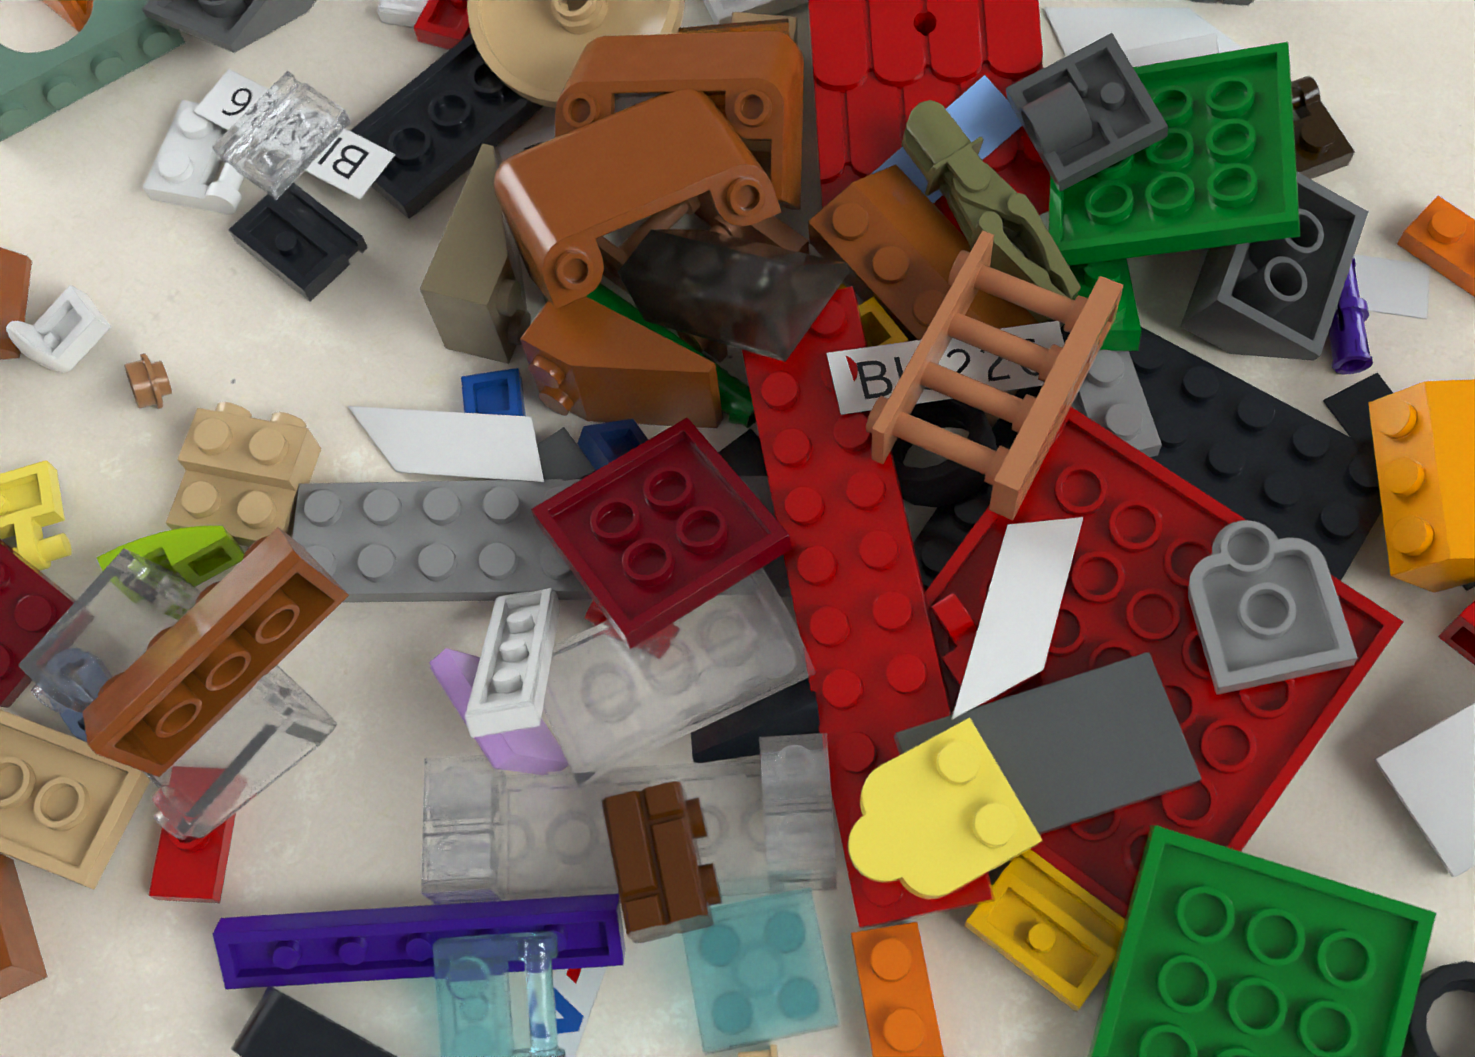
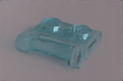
(477, 999)

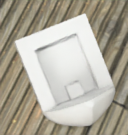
(62, 332)

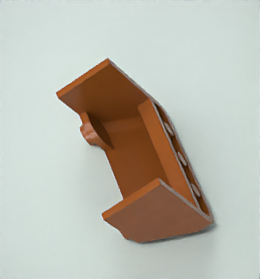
(753, 69)

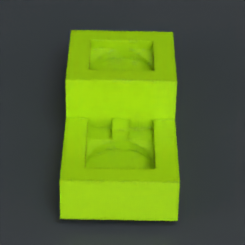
(190, 551)

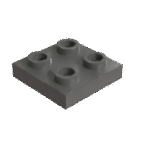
(1086, 112)

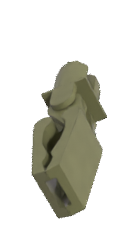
(985, 202)

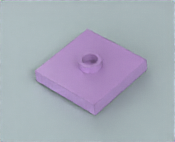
(521, 750)

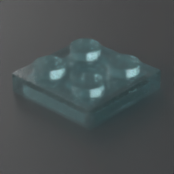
(760, 972)

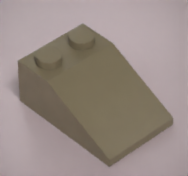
(477, 273)

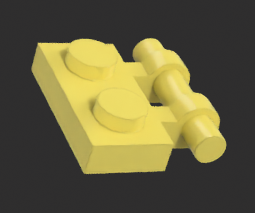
(27, 503)

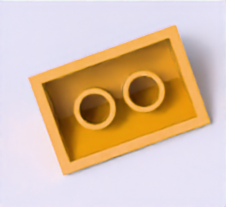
(1428, 481)

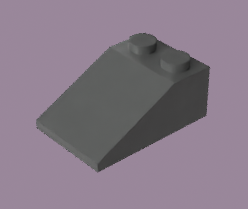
(227, 22)

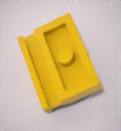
(1049, 928)

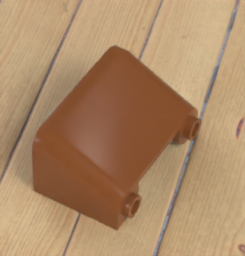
(619, 173)

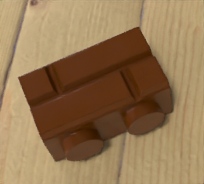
(659, 861)

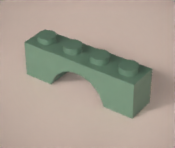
(107, 48)

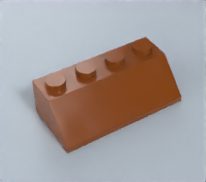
(900, 252)
(211, 656)

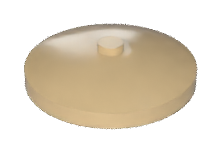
(540, 41)

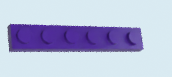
(401, 939)

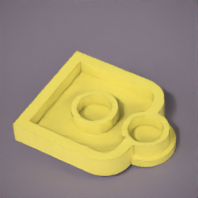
(939, 816)

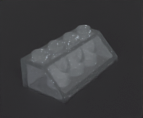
(715, 660)

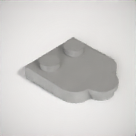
(1266, 609)

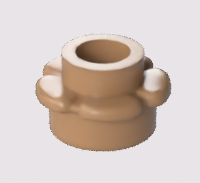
(148, 382)

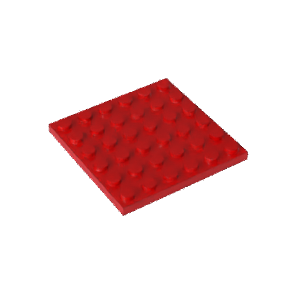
(1131, 598)

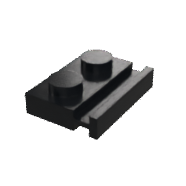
(298, 240)

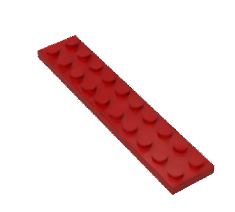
(851, 584)

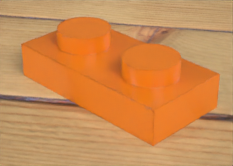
(1444, 241)
(896, 992)

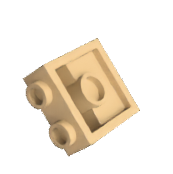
(243, 472)

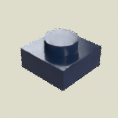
(609, 441)

